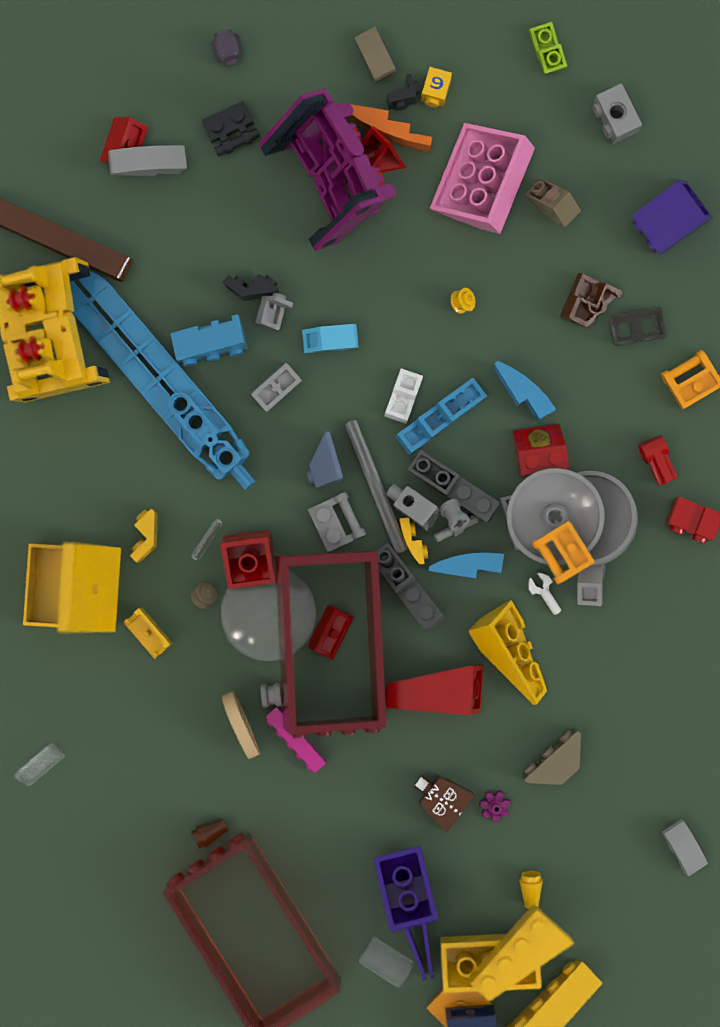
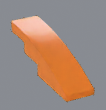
(392, 130)

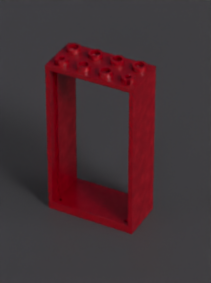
(347, 725)

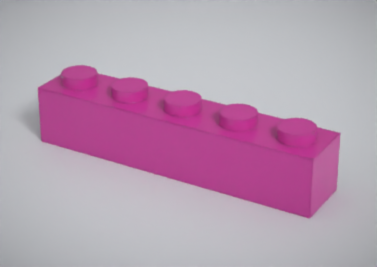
(302, 746)

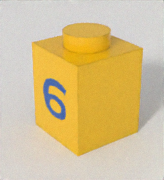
(436, 87)

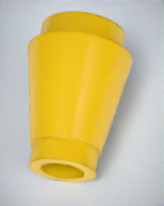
(531, 887)

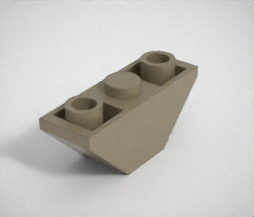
(557, 762)

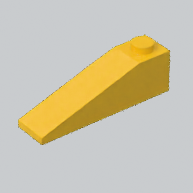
(504, 644)

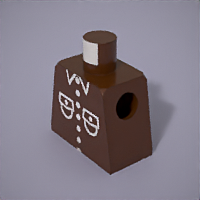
(443, 799)

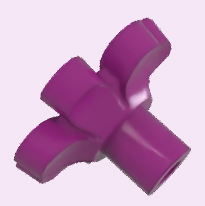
(492, 802)

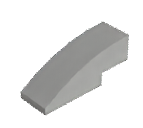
(147, 160)

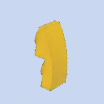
(416, 548)

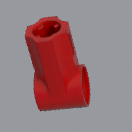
(655, 454)

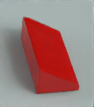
(330, 632)

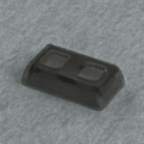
(634, 319)

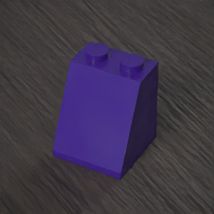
(671, 217)

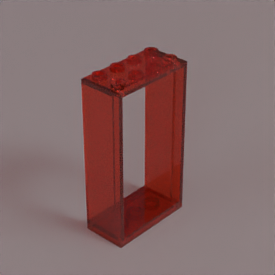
(297, 1006)

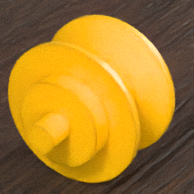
(463, 300)

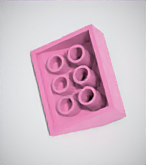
(483, 177)

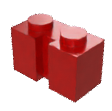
(693, 519)

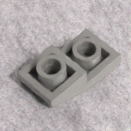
(685, 847)

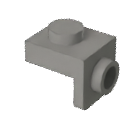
(272, 311)

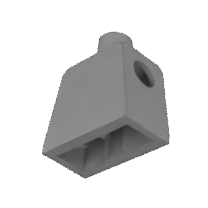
(421, 512)

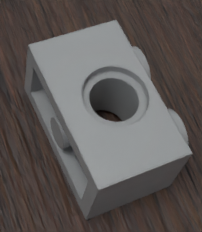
(616, 100)

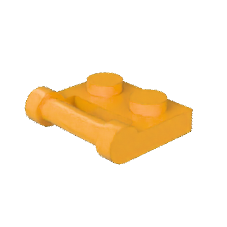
(696, 386)
(569, 546)

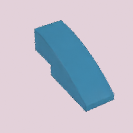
(524, 390)
(468, 564)

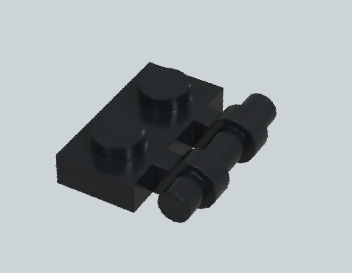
(228, 122)

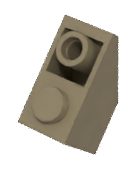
(553, 202)

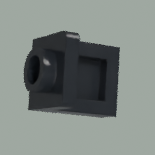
(401, 99)

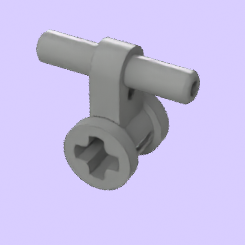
(456, 520)

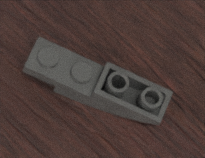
(454, 486)
(408, 588)

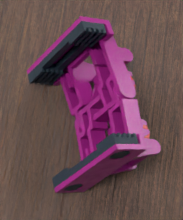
(341, 157)

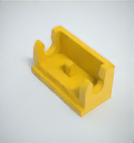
(148, 632)

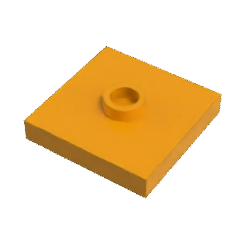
(450, 1000)

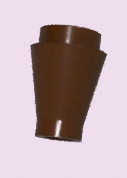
(209, 832)

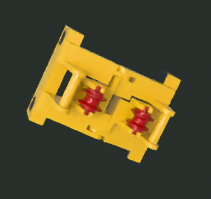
(28, 350)

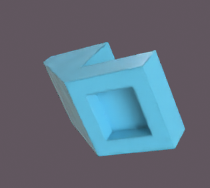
(330, 338)

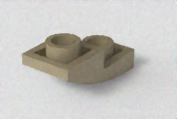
(375, 54)

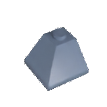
(325, 465)

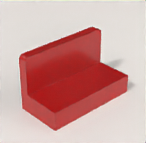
(124, 133)

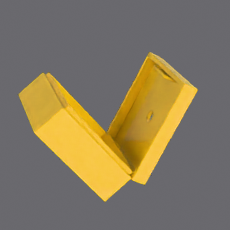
(72, 587)

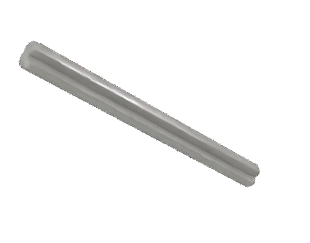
(376, 486)

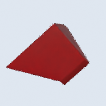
(381, 152)

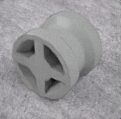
(271, 695)

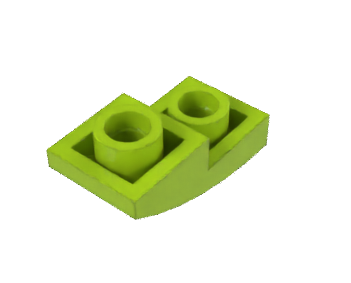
(547, 48)

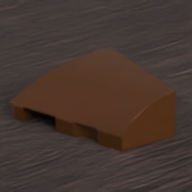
(588, 300)

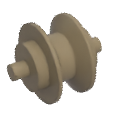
(204, 595)

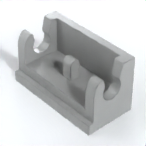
(275, 386)

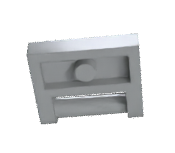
(329, 524)

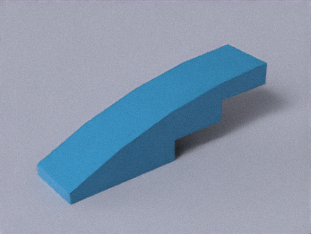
(441, 416)

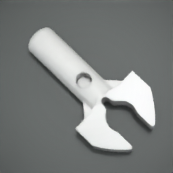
(545, 593)

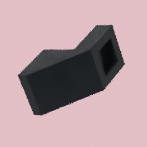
(259, 287)

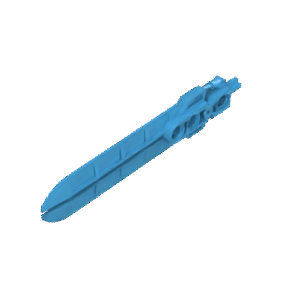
(150, 387)

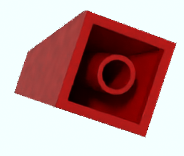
(442, 692)

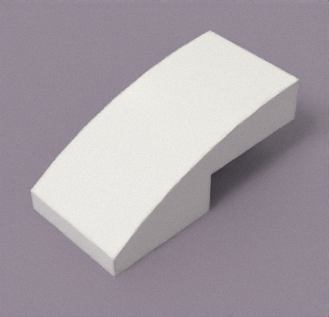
(403, 396)

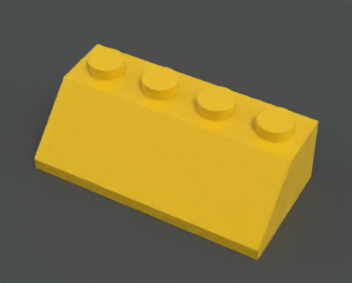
(464, 954)

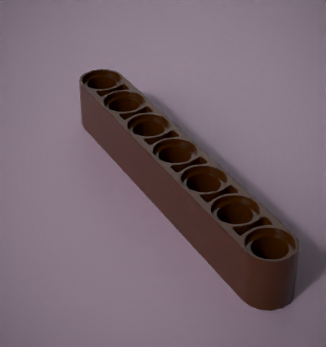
(63, 241)

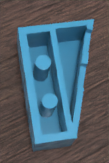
(209, 341)

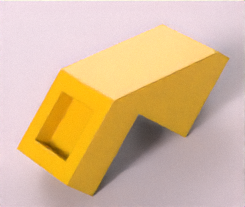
(147, 526)

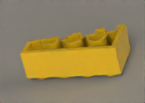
(520, 952)
(560, 998)

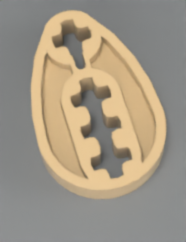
(240, 724)

